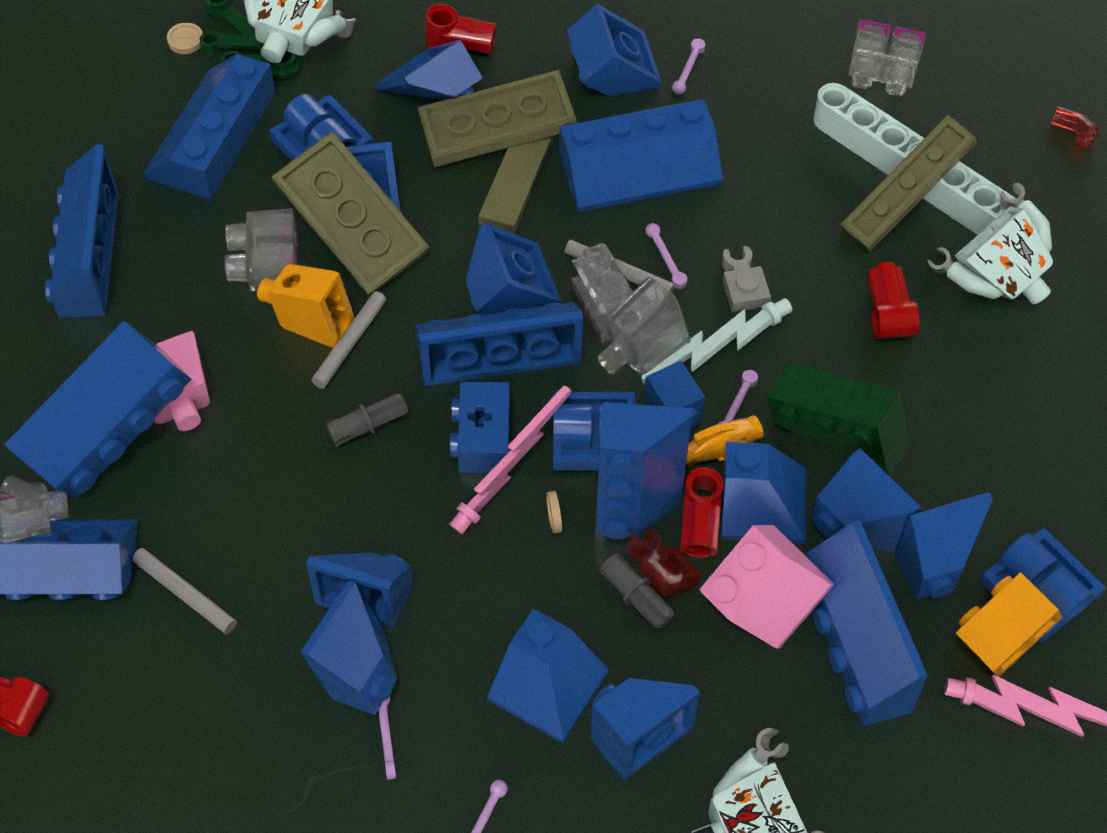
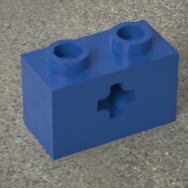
(483, 426)

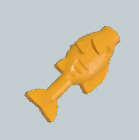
(711, 442)

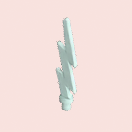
(736, 327)

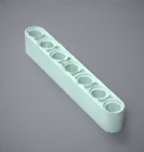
(888, 142)

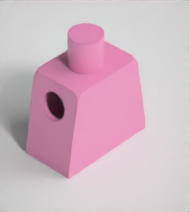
(183, 410)

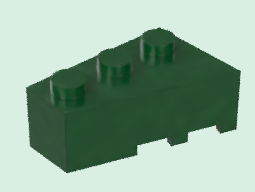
(841, 414)

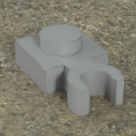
(744, 285)

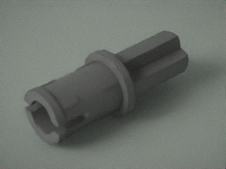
(366, 419)
(637, 591)

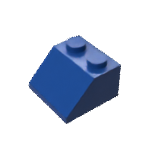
(612, 53)
(641, 721)

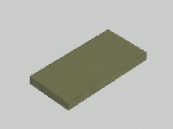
(496, 118)
(350, 213)

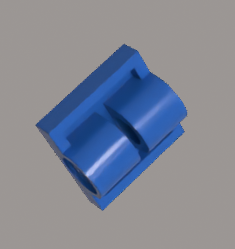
(311, 120)
(579, 429)
(1051, 571)

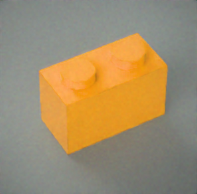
(1008, 623)

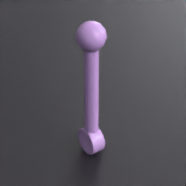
(697, 47)
(678, 278)
(749, 379)
(386, 740)
(498, 789)

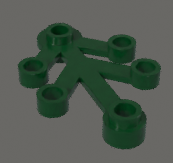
(223, 9)

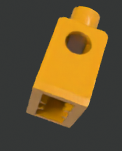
(309, 302)

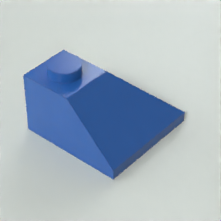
(434, 74)
(508, 273)
(762, 490)
(867, 495)
(939, 545)
(381, 579)
(352, 653)
(547, 676)

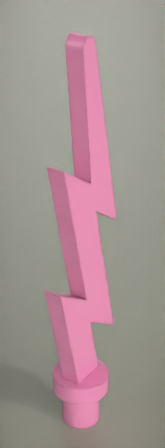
(498, 475)
(1011, 697)

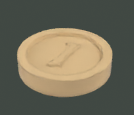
(184, 38)
(554, 512)

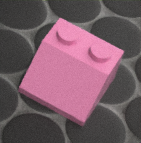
(766, 585)

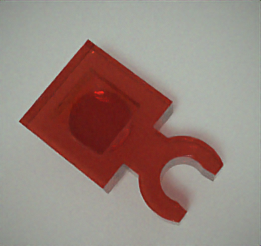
(663, 567)

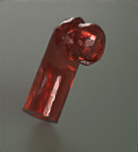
(1079, 123)

